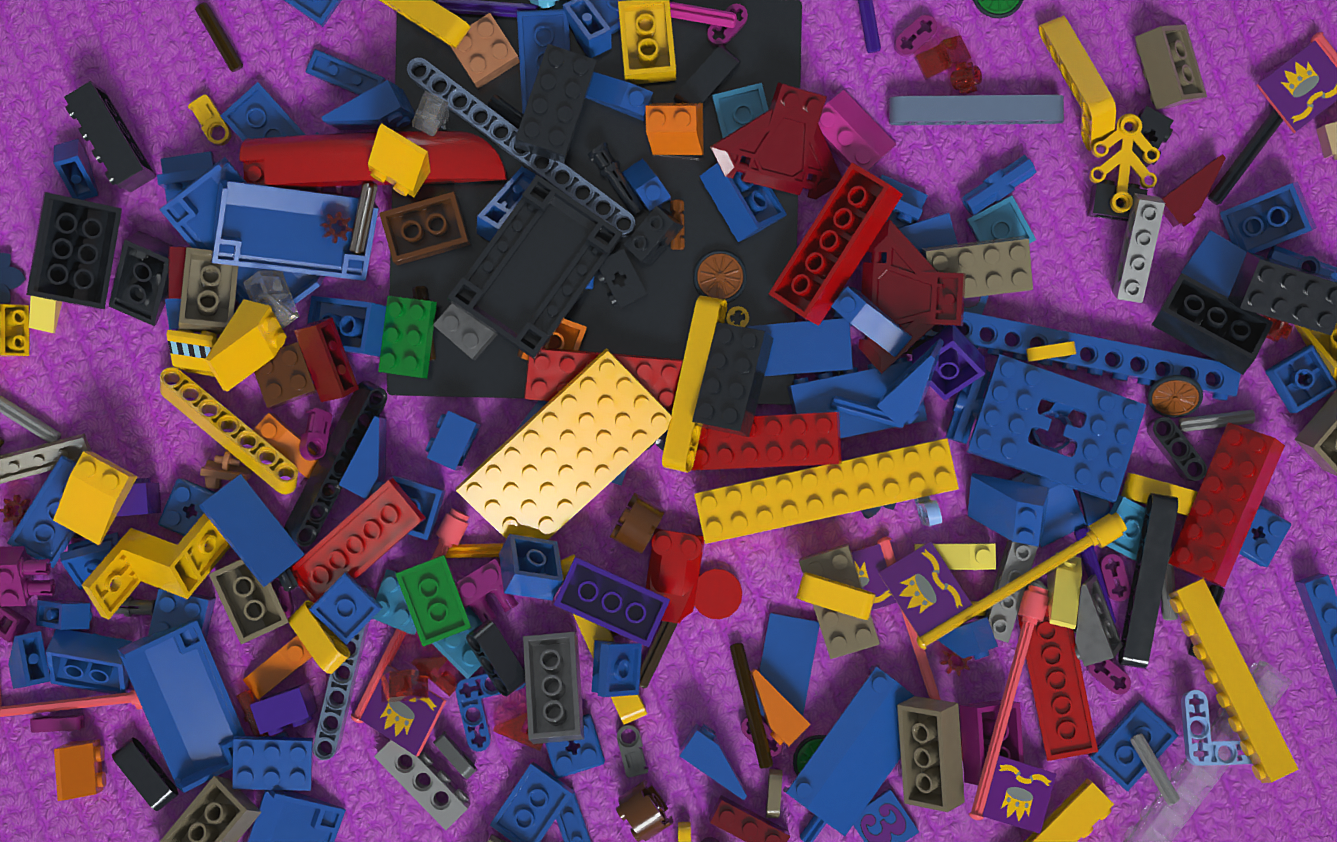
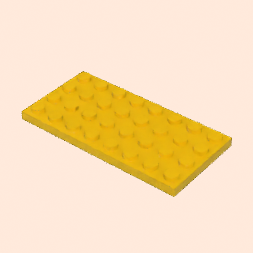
(567, 451)

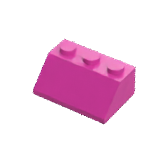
(853, 133)

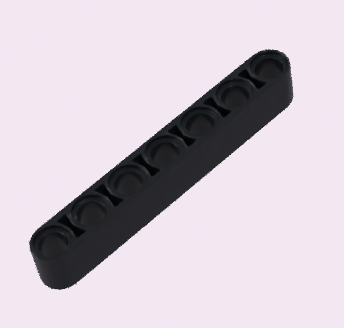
(328, 473)
(1148, 580)

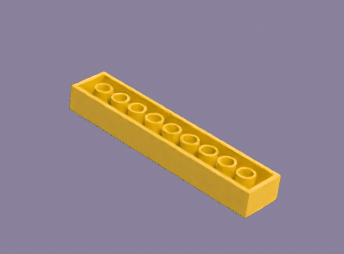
(826, 491)

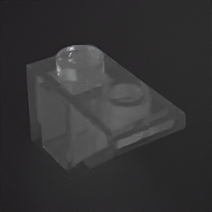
(272, 289)

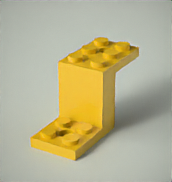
(156, 562)

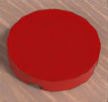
(718, 594)

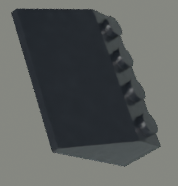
(74, 251)

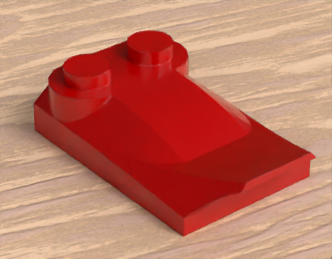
(675, 571)

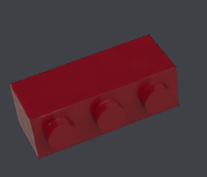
(326, 359)
(746, 823)

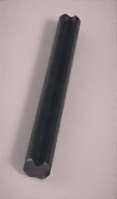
(1245, 158)

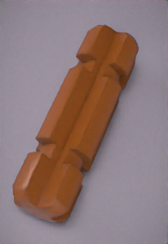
(677, 208)

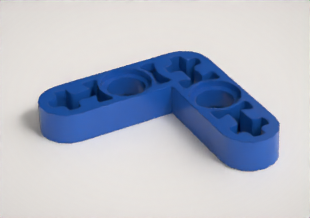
(475, 700)

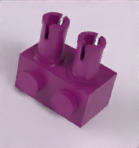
(16, 577)
(476, 585)

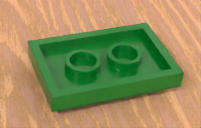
(407, 337)
(433, 600)

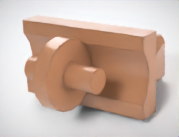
(224, 468)

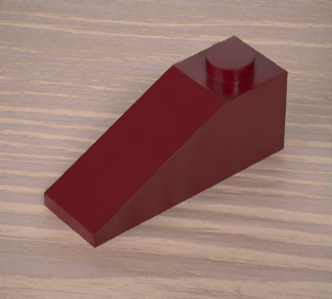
(1190, 195)

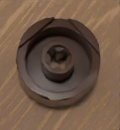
(637, 523)
(644, 811)

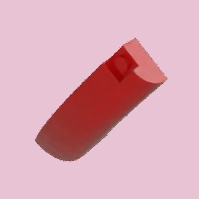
(344, 159)

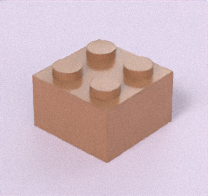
(485, 51)

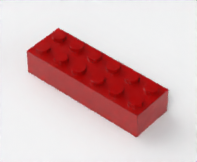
(835, 243)
(1226, 504)

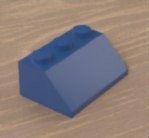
(742, 204)
(87, 662)

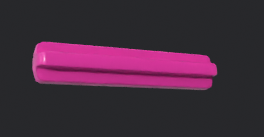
(703, 15)

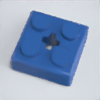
(1316, 384)
(176, 514)
(1272, 532)
(588, 754)

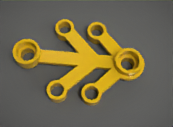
(1125, 159)

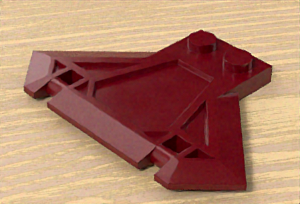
(782, 146)
(908, 292)

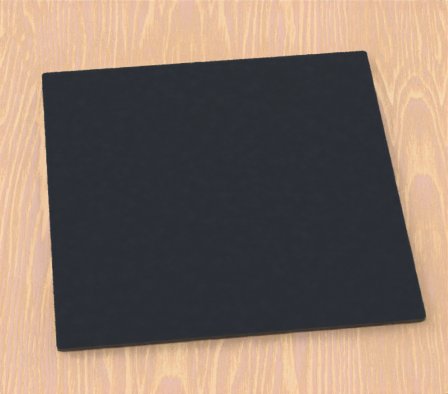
(661, 321)

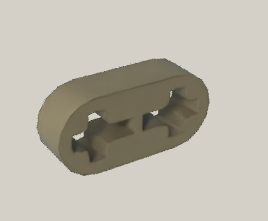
(774, 793)

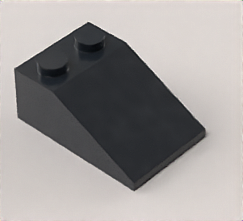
(141, 278)

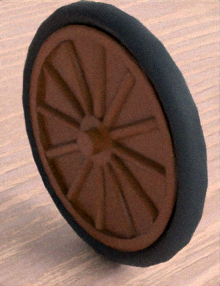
(720, 275)
(1175, 396)

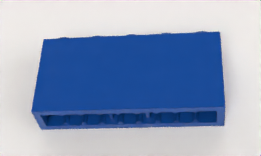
(860, 386)

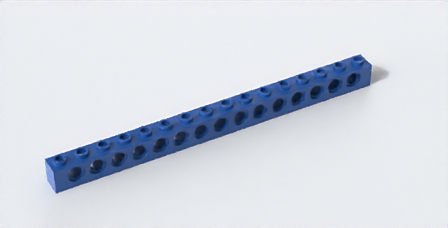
(1225, 383)

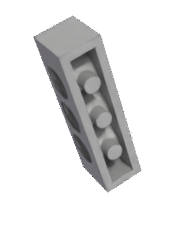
(1138, 247)
(1015, 562)
(425, 795)

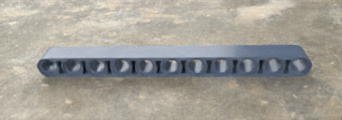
(507, 143)

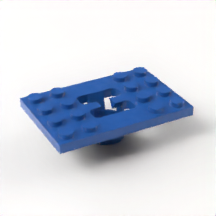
(1012, 415)

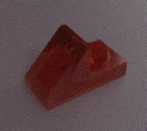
(942, 57)
(432, 665)
(513, 729)

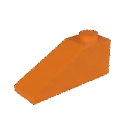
(285, 441)
(277, 667)
(780, 715)

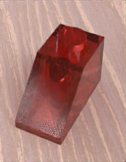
(404, 685)

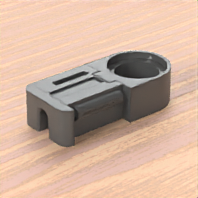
(631, 753)
(455, 755)

